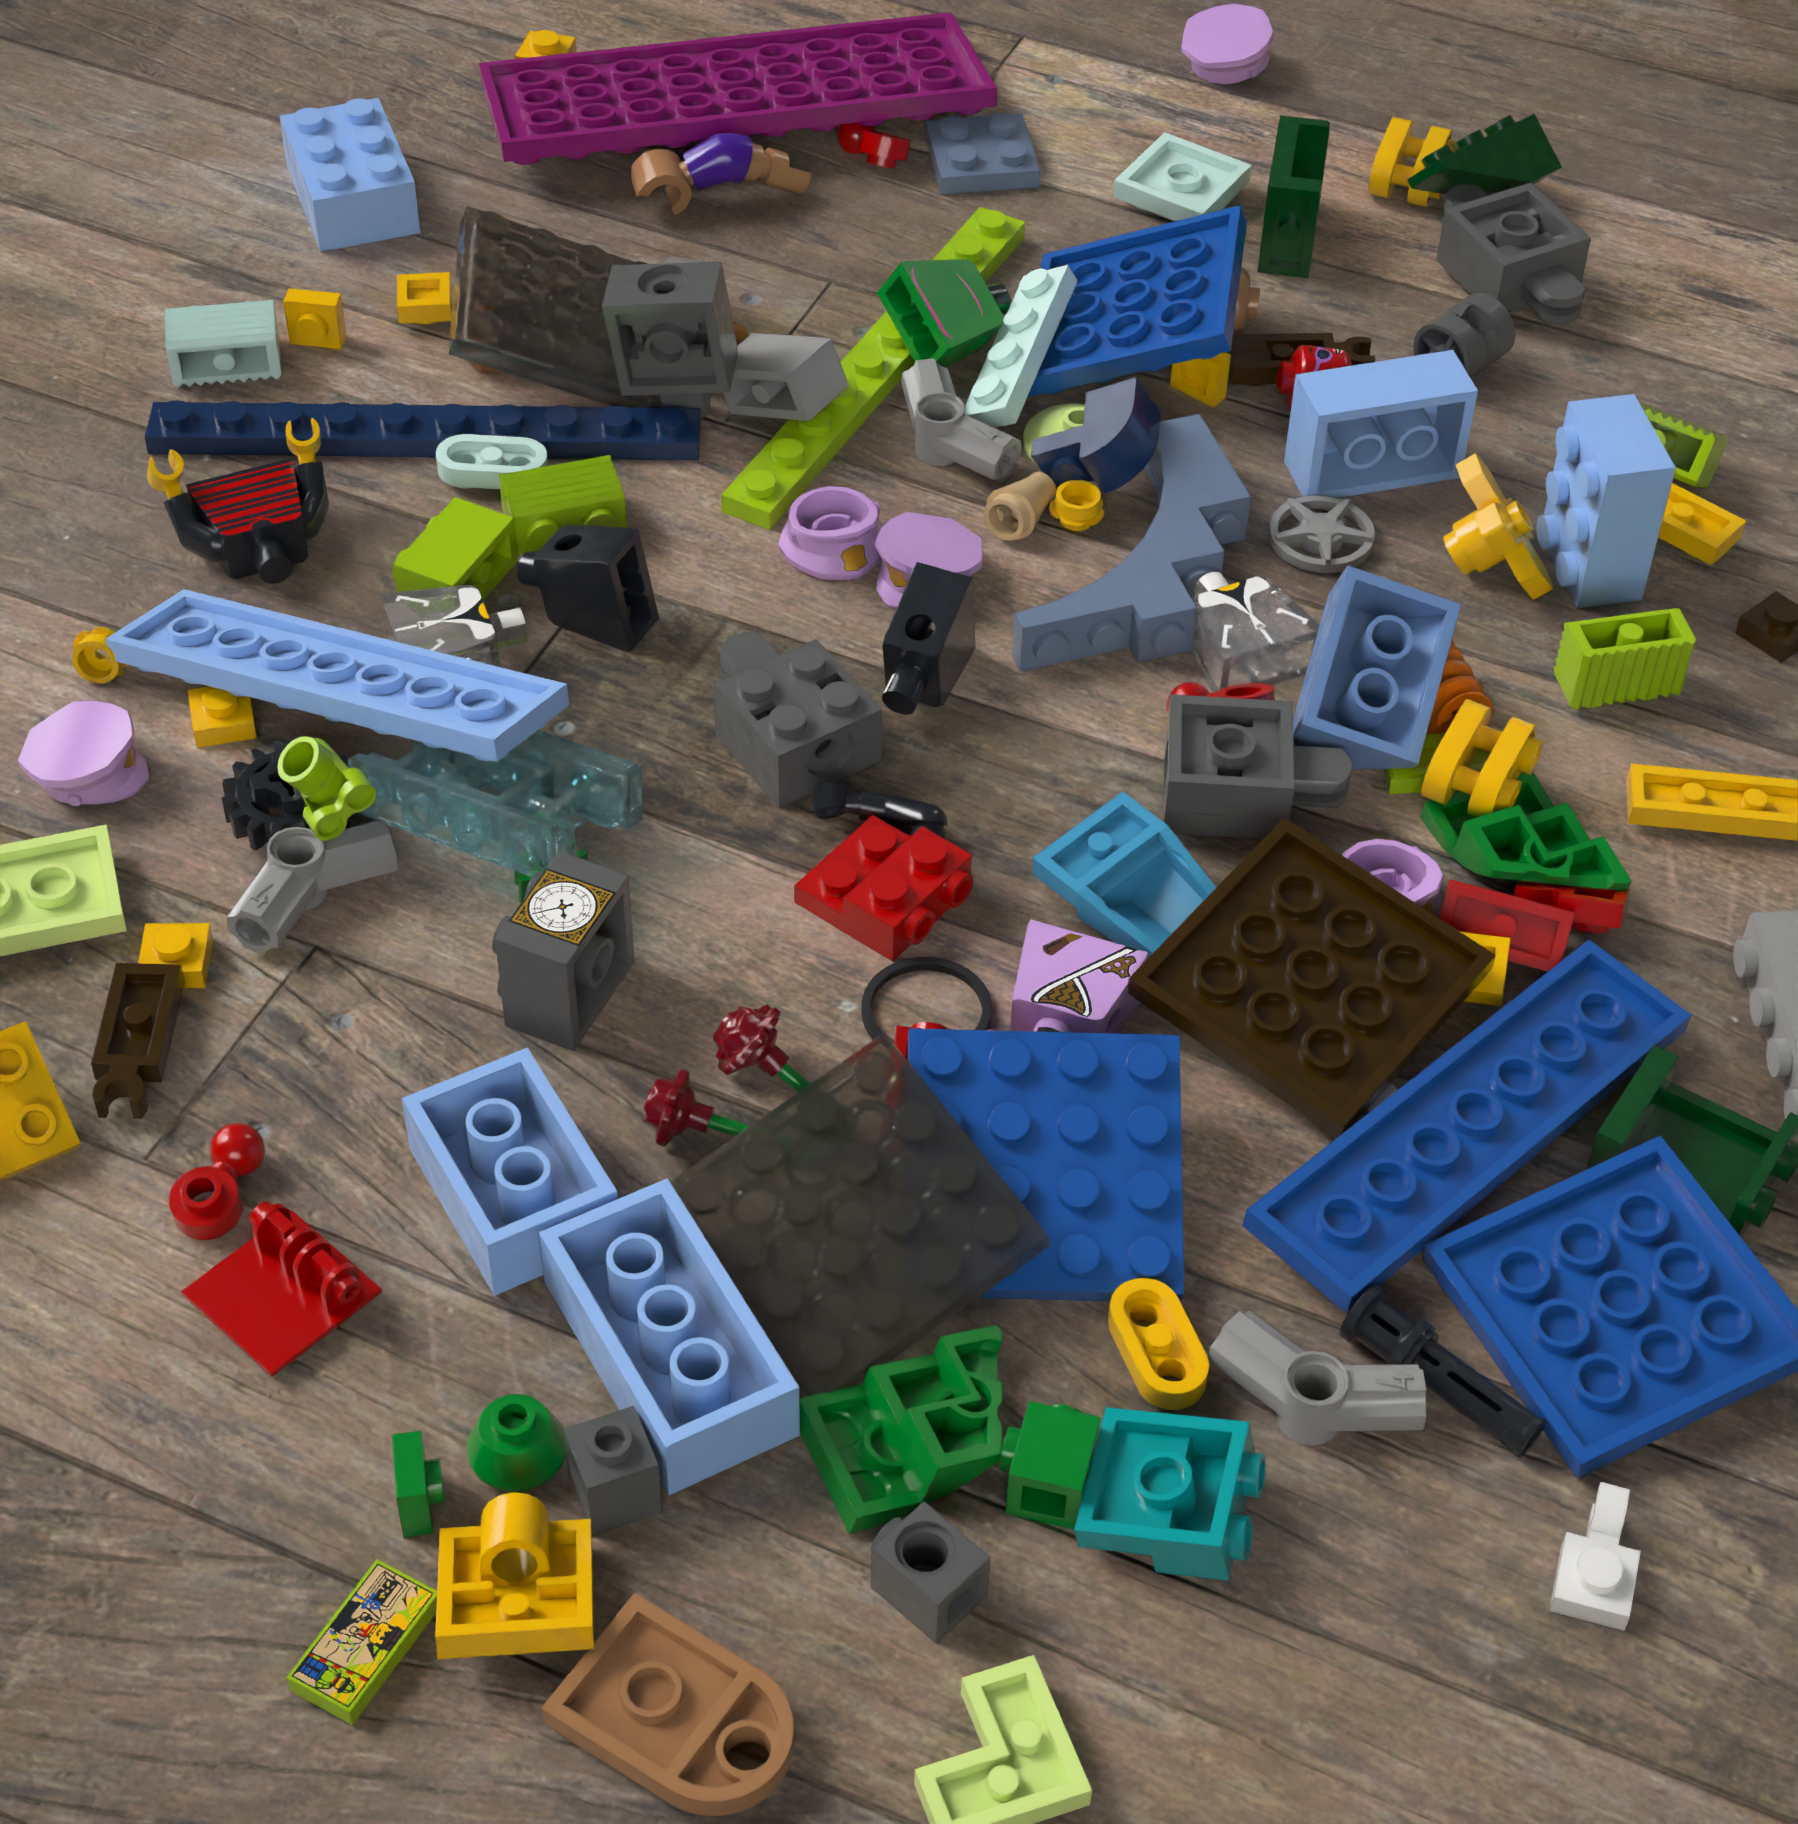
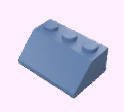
(1375, 671)

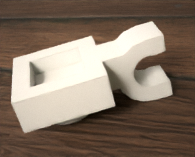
(1594, 1572)

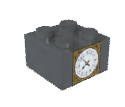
(564, 949)

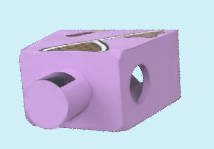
(1072, 982)

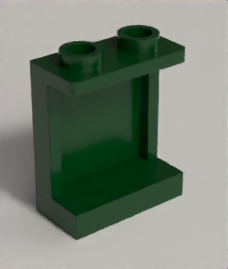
(1293, 196)
(1721, 1149)

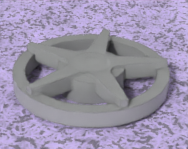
(1321, 533)

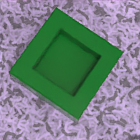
(416, 1483)

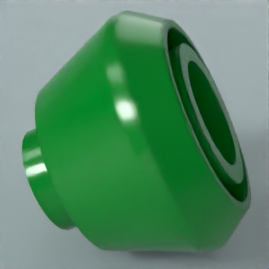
(516, 1444)

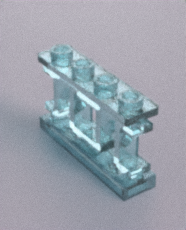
(547, 795)

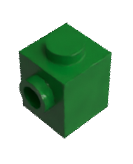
(1049, 1463)

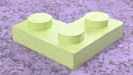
(1025, 1758)

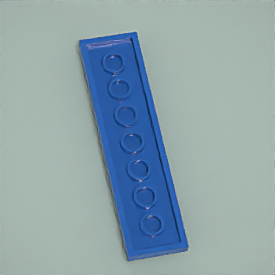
(1464, 1124)

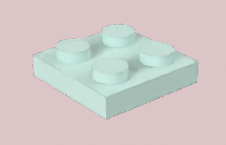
(1181, 179)

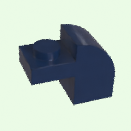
(1111, 444)

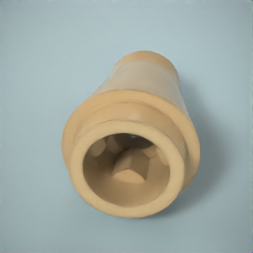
(1016, 508)

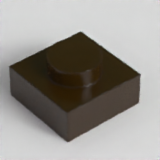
(1772, 626)

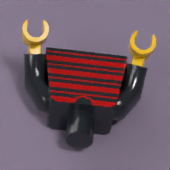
(253, 516)

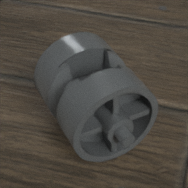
(1475, 329)

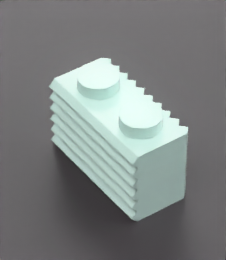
(222, 342)

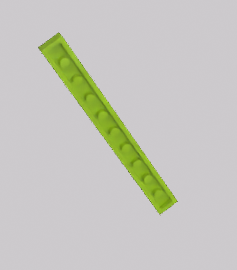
(872, 371)

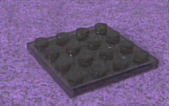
(535, 307)
(857, 1218)

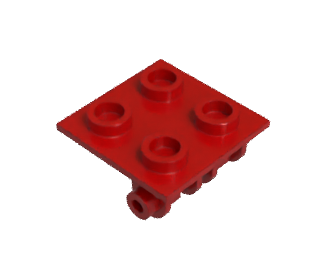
(280, 1289)

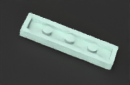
(1020, 346)

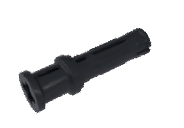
(1405, 1342)

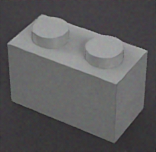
(785, 376)

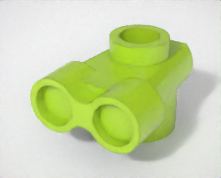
(326, 785)

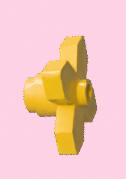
(1495, 532)

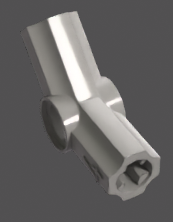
(948, 434)
(299, 878)
(1347, 1394)

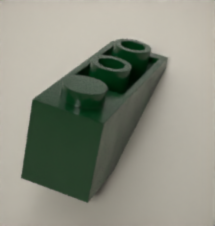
(1501, 161)

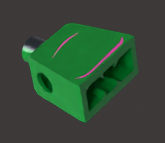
(943, 308)

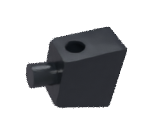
(594, 583)
(925, 662)

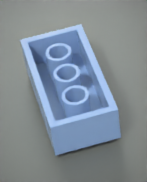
(670, 1334)

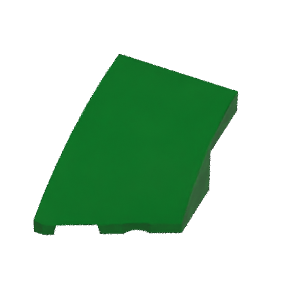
(1525, 841)
(908, 1429)

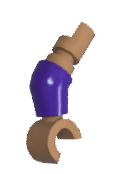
(713, 162)

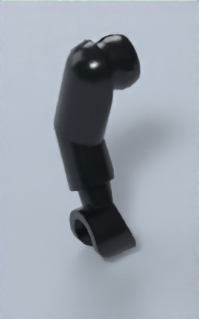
(834, 800)

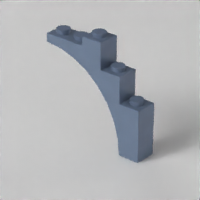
(1150, 594)

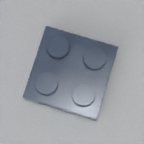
(982, 153)

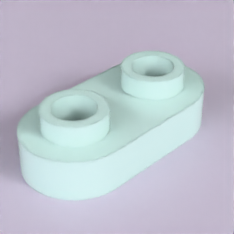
(480, 459)

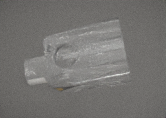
(452, 623)
(1249, 632)

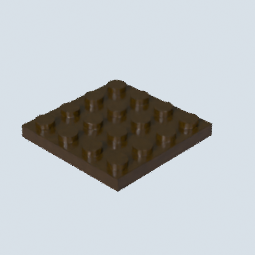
(1311, 976)

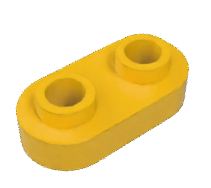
(1160, 1349)

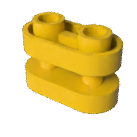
(1391, 155)
(1497, 783)

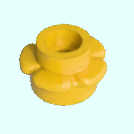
(1077, 505)
(92, 664)

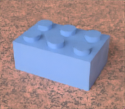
(350, 174)
(1379, 425)
(1605, 500)
(504, 1163)

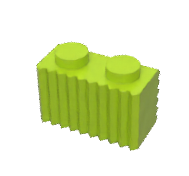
(1690, 446)
(562, 495)
(1624, 658)

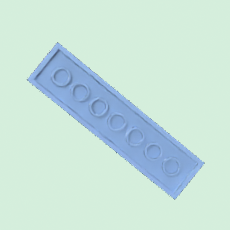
(341, 674)

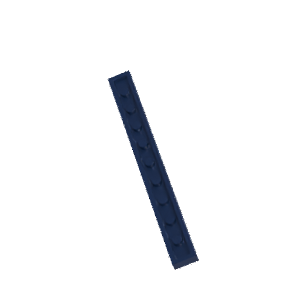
(419, 429)

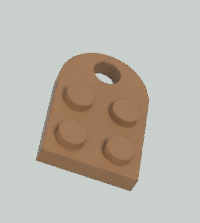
(669, 1710)

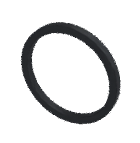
(917, 964)

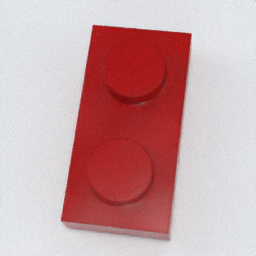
(1535, 929)

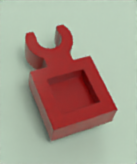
(1594, 907)

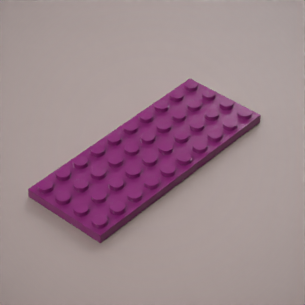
(733, 86)

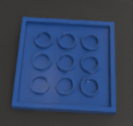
(1146, 300)
(1084, 1142)
(1619, 1304)

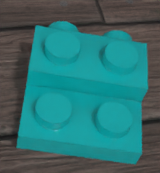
(1172, 1491)

